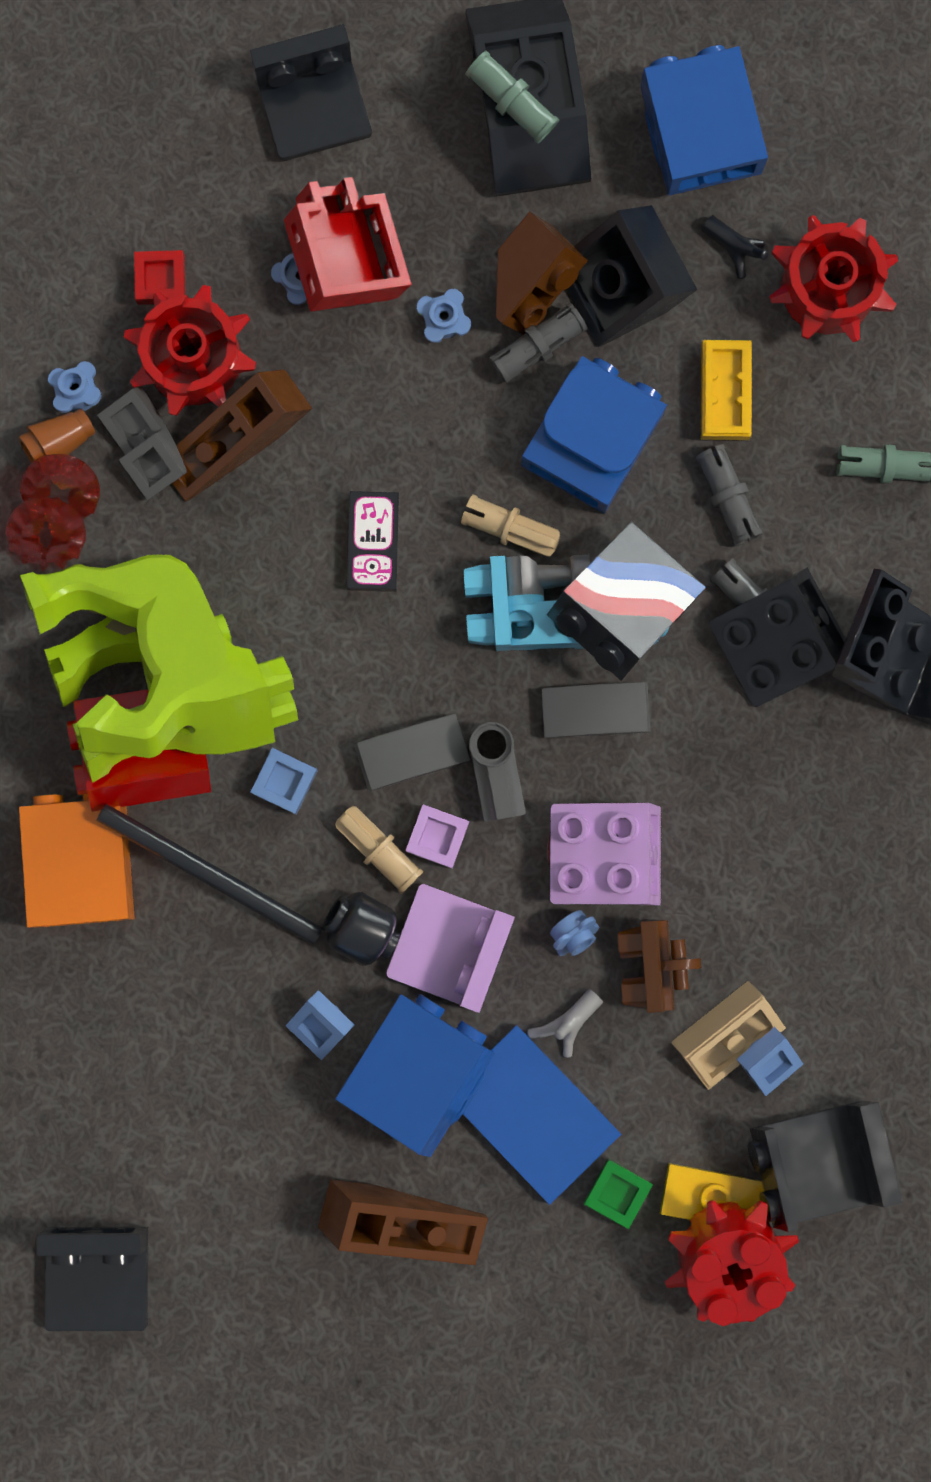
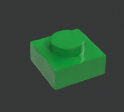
(618, 1193)

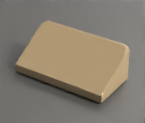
(726, 1033)

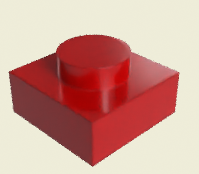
(159, 273)

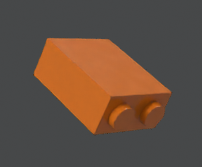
(73, 865)

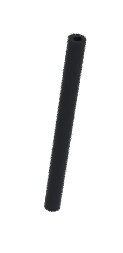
(209, 874)

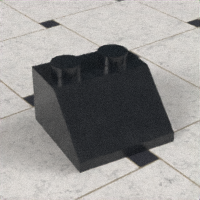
(628, 275)

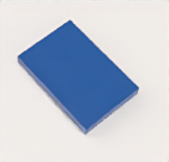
(538, 1117)

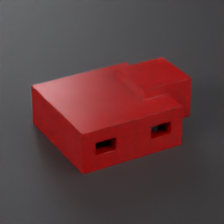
(337, 249)

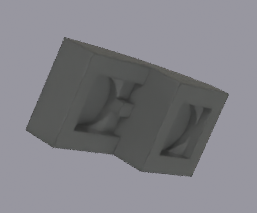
(147, 444)
(596, 710)
(411, 752)

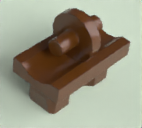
(656, 988)

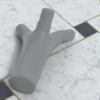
(569, 1023)

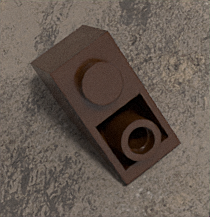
(533, 272)

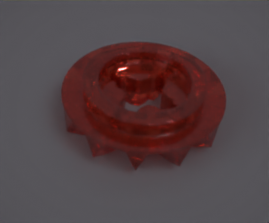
(66, 473)
(65, 526)

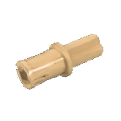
(511, 527)
(378, 848)

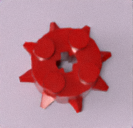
(845, 255)
(182, 323)
(732, 1263)

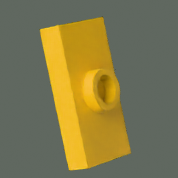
(726, 389)
(691, 1188)

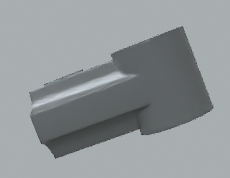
(497, 778)

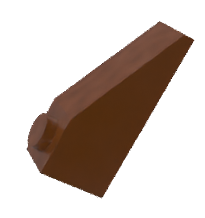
(239, 429)
(399, 1224)

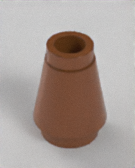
(56, 435)

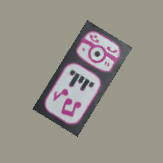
(373, 541)

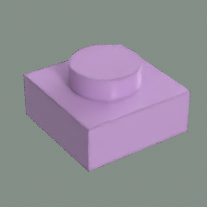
(437, 836)

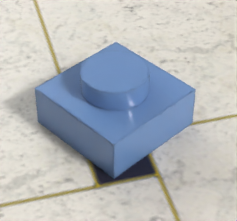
(284, 781)
(320, 1025)
(770, 1061)

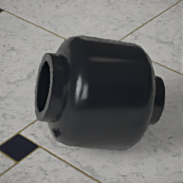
(361, 928)

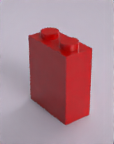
(139, 778)

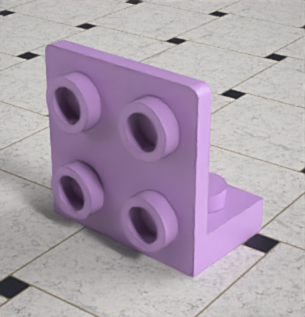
(605, 853)
(450, 947)

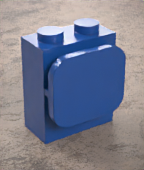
(702, 119)
(593, 433)
(417, 1074)

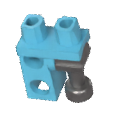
(519, 602)

